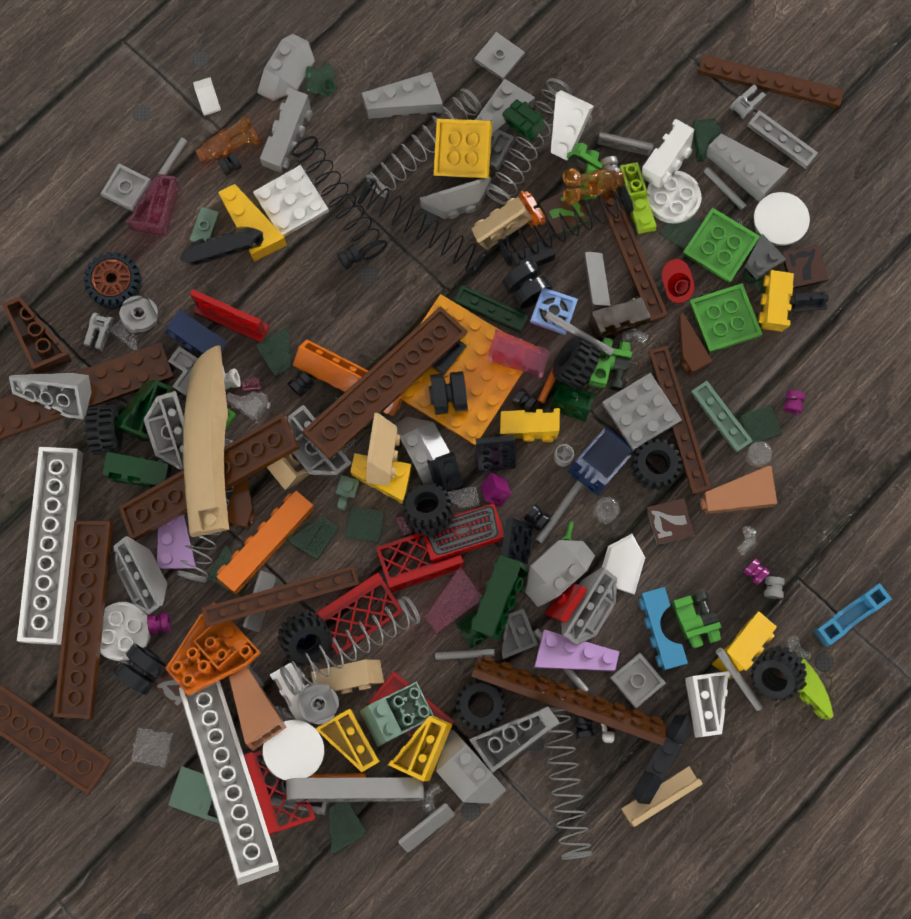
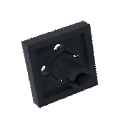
(495, 449)
(516, 540)

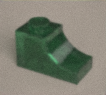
(704, 134)

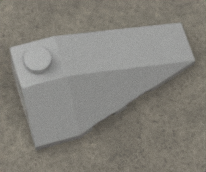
(59, 391)

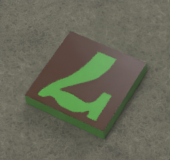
(556, 204)

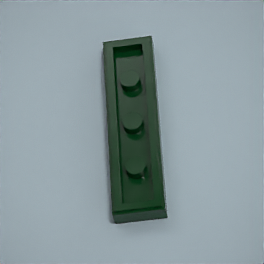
(491, 309)

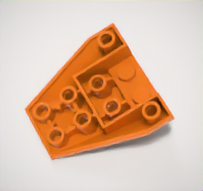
(210, 655)

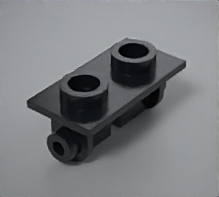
(808, 301)

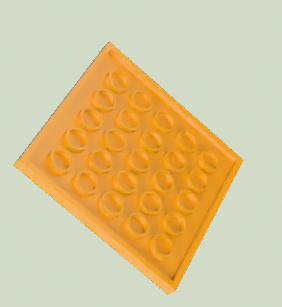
(485, 381)

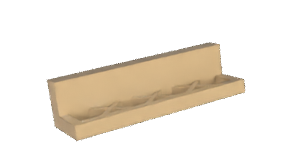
(668, 792)

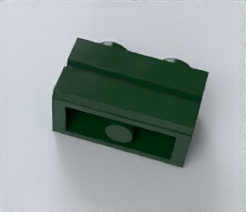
(524, 119)

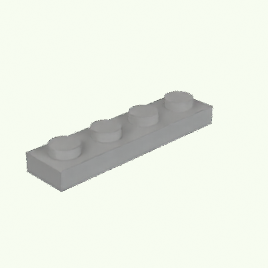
(782, 139)

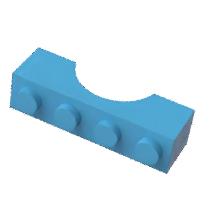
(852, 614)
(668, 653)

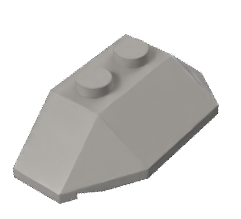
(286, 67)
(456, 200)
(166, 427)
(421, 443)
(309, 455)
(557, 570)
(140, 575)
(592, 608)
(467, 773)

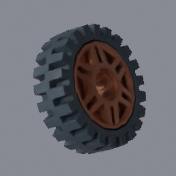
(109, 267)

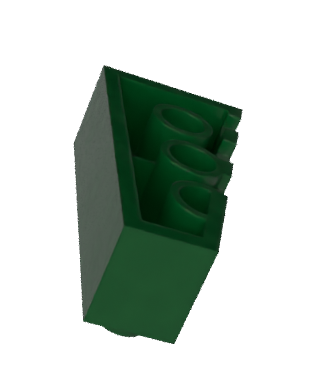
(499, 597)

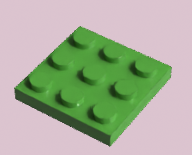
(721, 245)
(725, 318)

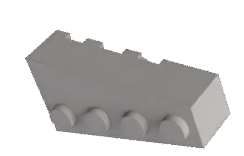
(404, 98)
(500, 101)

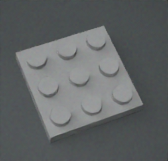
(641, 411)

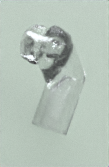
(634, 334)
(750, 539)
(793, 644)
(429, 794)

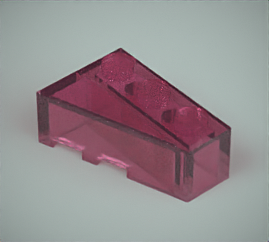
(156, 207)
(518, 354)
(453, 603)

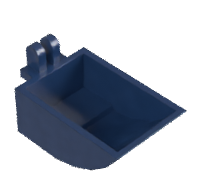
(601, 461)

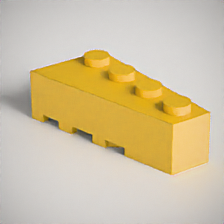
(246, 214)

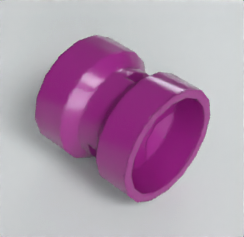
(794, 402)
(756, 571)
(158, 623)

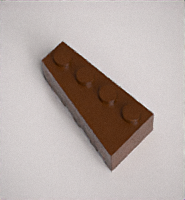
(37, 342)

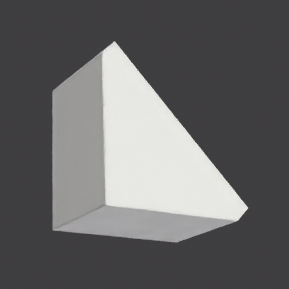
(207, 96)

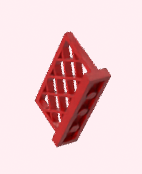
(229, 317)
(420, 574)
(353, 596)
(264, 798)

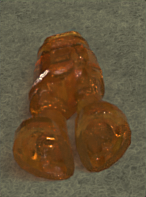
(221, 143)
(598, 183)

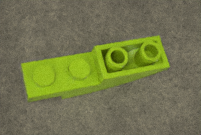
(635, 185)
(814, 693)

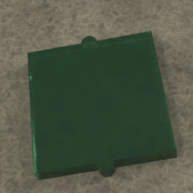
(681, 232)
(761, 424)
(364, 524)

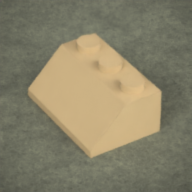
(501, 223)
(382, 451)
(288, 471)

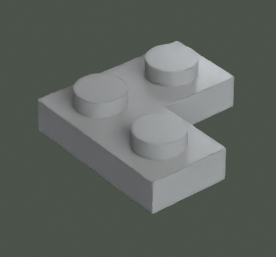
(184, 362)

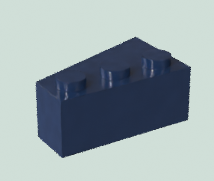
(192, 334)

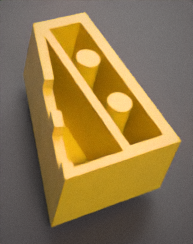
(776, 301)
(530, 425)
(748, 643)
(423, 749)

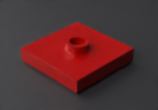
(565, 604)

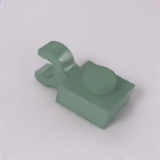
(346, 489)

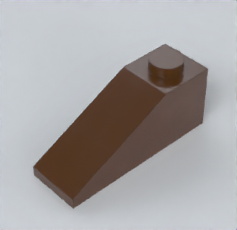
(692, 352)
(241, 506)

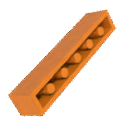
(334, 370)
(265, 542)

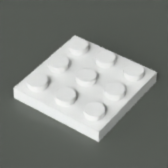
(291, 201)

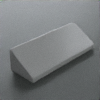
(625, 144)
(596, 280)
(264, 582)
(426, 827)

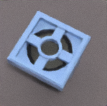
(554, 305)

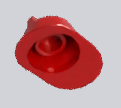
(678, 281)

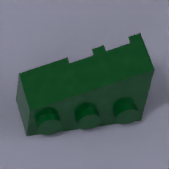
(132, 417)
(135, 471)

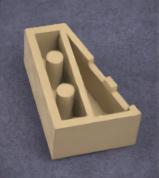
(353, 675)

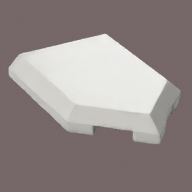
(625, 562)

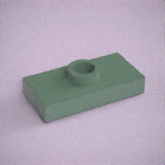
(204, 224)

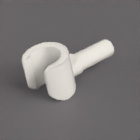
(607, 736)

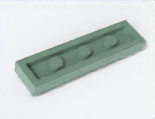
(721, 416)

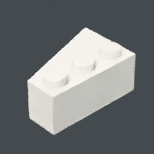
(569, 122)
(669, 156)
(291, 699)
(707, 702)

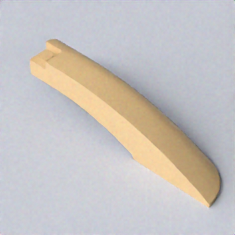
(204, 445)

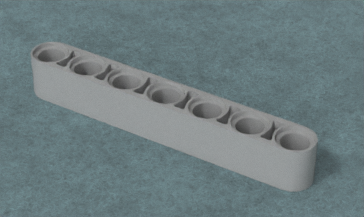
(354, 789)

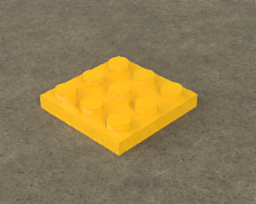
(462, 148)

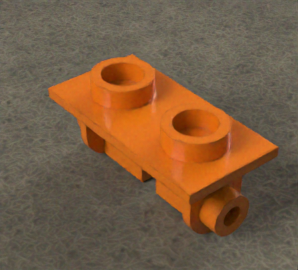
(537, 214)

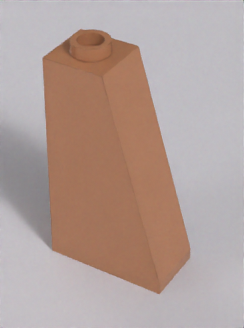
(745, 493)
(255, 711)

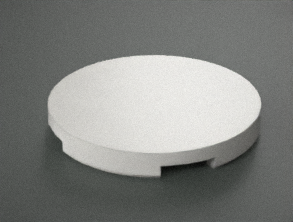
(675, 200)
(781, 218)
(121, 628)
(294, 751)

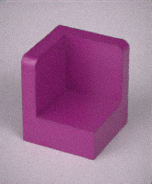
(495, 489)

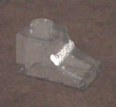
(252, 405)

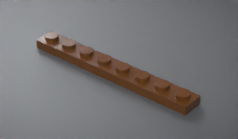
(771, 81)
(633, 257)
(683, 431)
(279, 596)

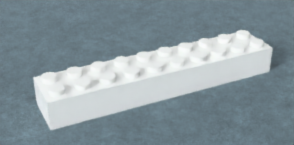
(50, 545)
(229, 784)

